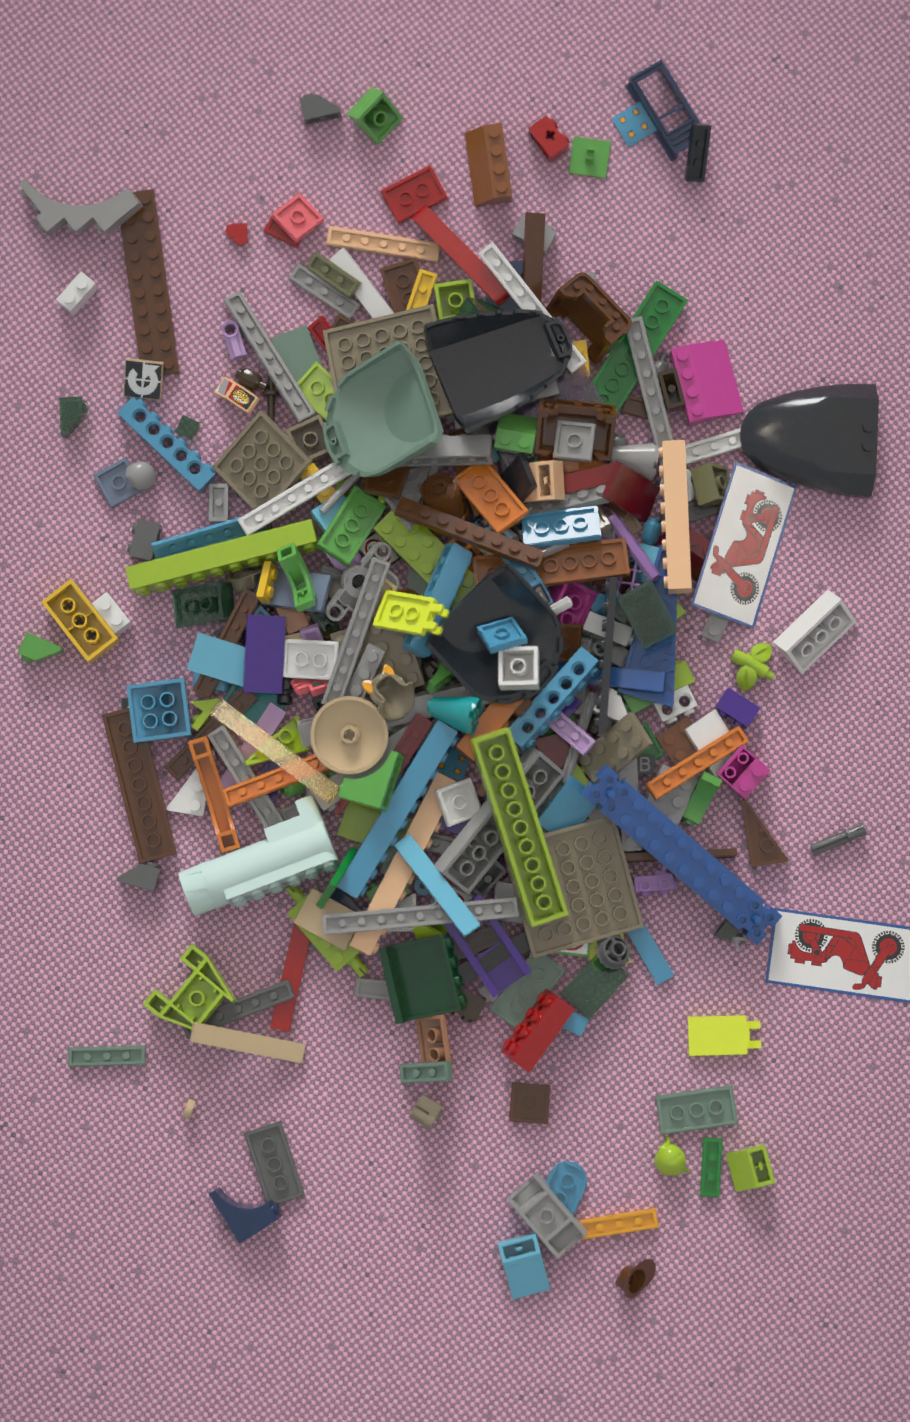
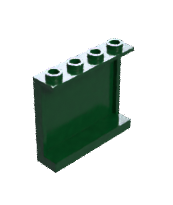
(422, 978)

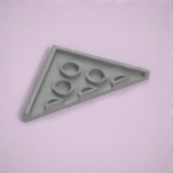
(411, 490)

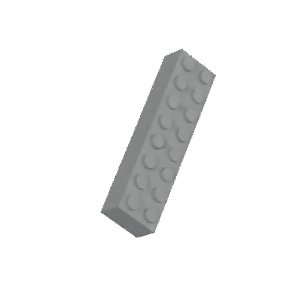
(479, 841)

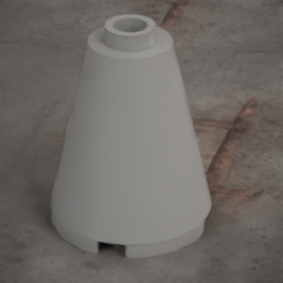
(638, 458)

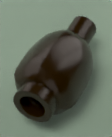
(250, 379)

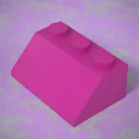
(581, 598)

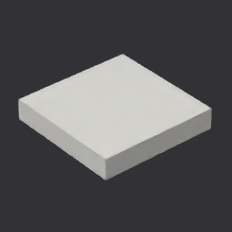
(458, 801)

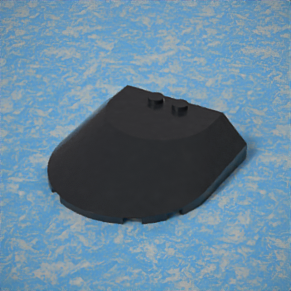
(495, 598)

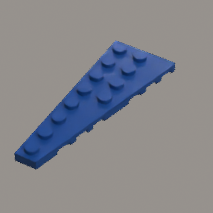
(659, 656)

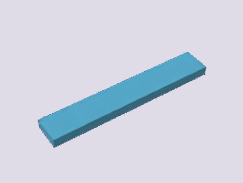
(437, 885)

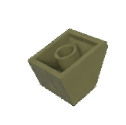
(710, 484)

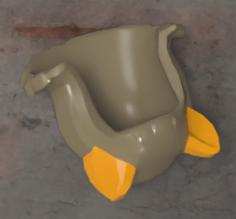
(390, 694)

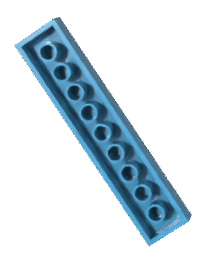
(401, 803)

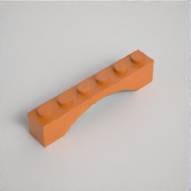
(212, 787)

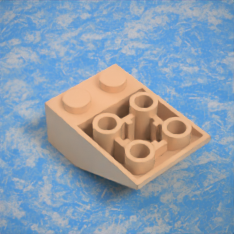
(549, 481)

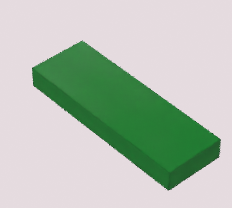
(711, 1167)

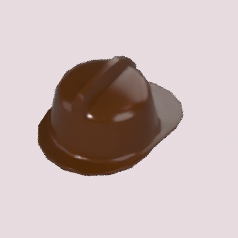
(635, 1278)

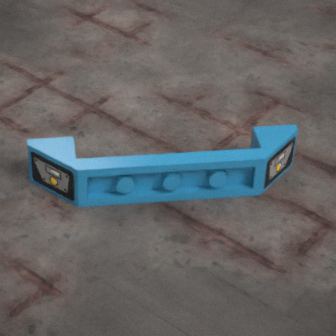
(526, 572)

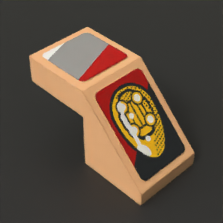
(237, 395)

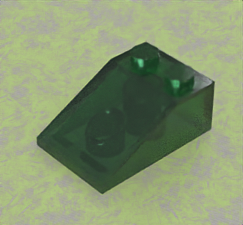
(203, 604)
(593, 986)

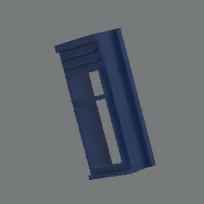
(677, 139)

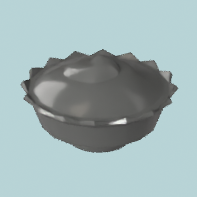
(613, 952)

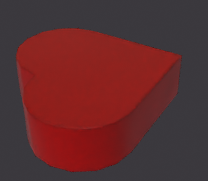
(238, 233)

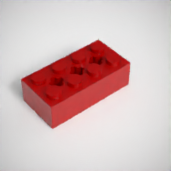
(537, 1030)

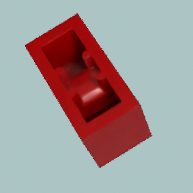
(550, 148)

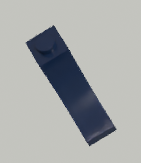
(242, 1218)

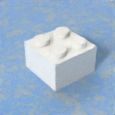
(519, 668)

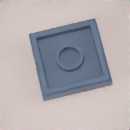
(115, 484)

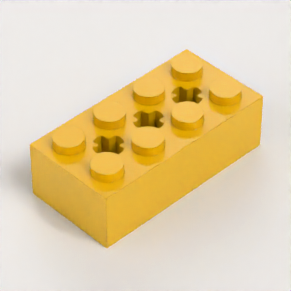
(83, 609)

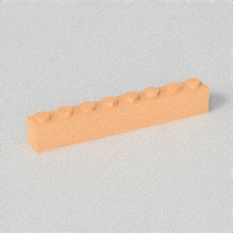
(676, 517)

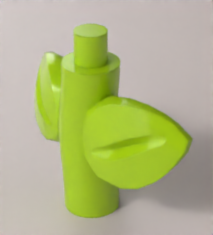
(752, 665)

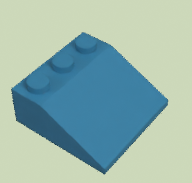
(159, 710)

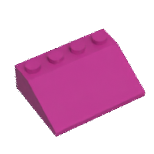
(706, 381)

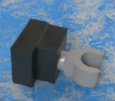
(729, 931)

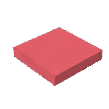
(297, 218)

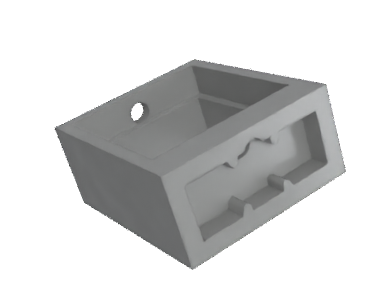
(593, 628)

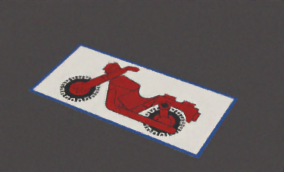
(744, 545)
(840, 955)

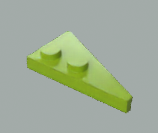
(288, 736)

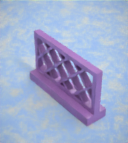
(636, 551)

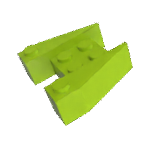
(197, 996)

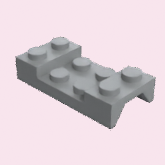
(547, 1215)

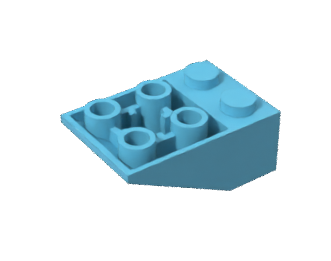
(523, 1265)

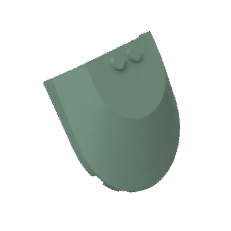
(381, 414)

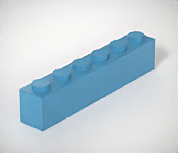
(443, 587)

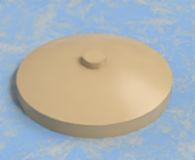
(349, 735)

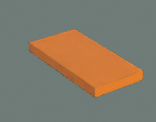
(491, 497)

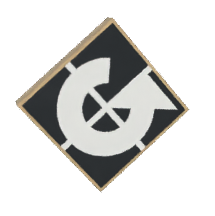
(143, 379)

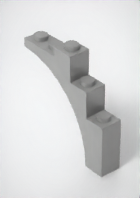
(104, 215)

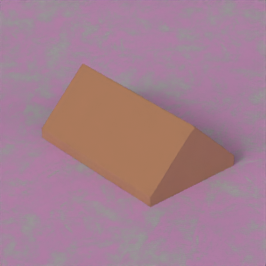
(433, 1039)

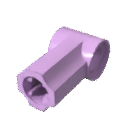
(234, 342)

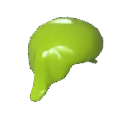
(670, 1159)

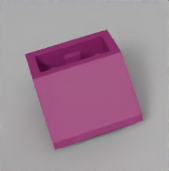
(743, 772)

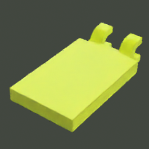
(409, 614)
(721, 1035)

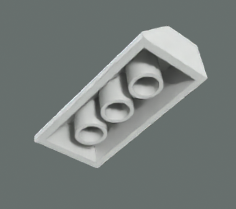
(815, 631)

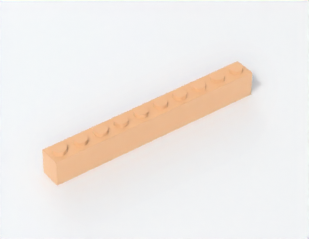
(399, 873)

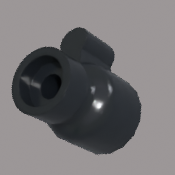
(285, 698)

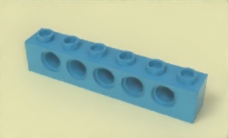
(136, 407)
(580, 660)

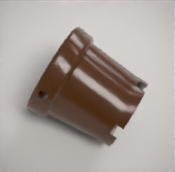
(444, 495)

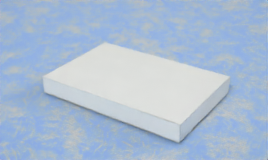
(309, 658)
(706, 731)

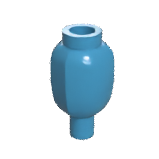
(651, 531)

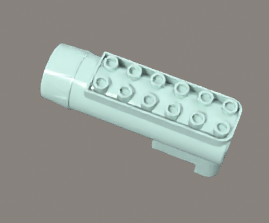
(290, 854)

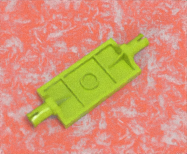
(334, 955)

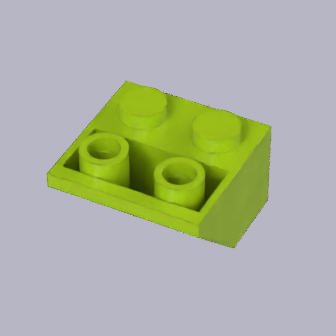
(750, 1168)

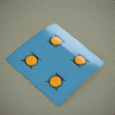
(634, 124)
(454, 765)

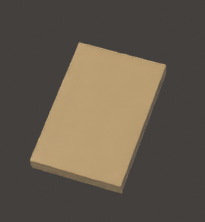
(311, 919)

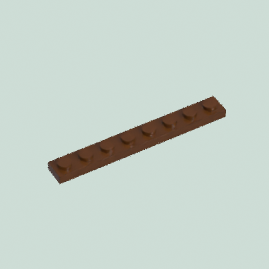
(469, 533)

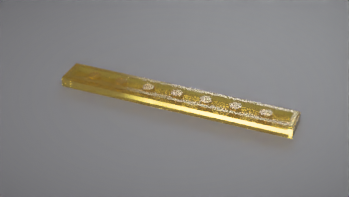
(275, 750)

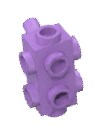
(659, 881)

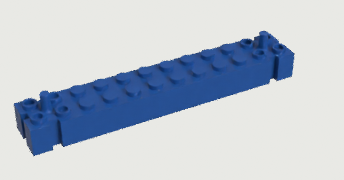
(681, 854)

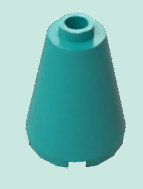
(457, 712)

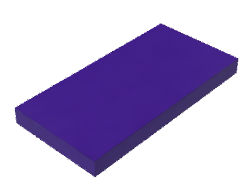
(264, 654)

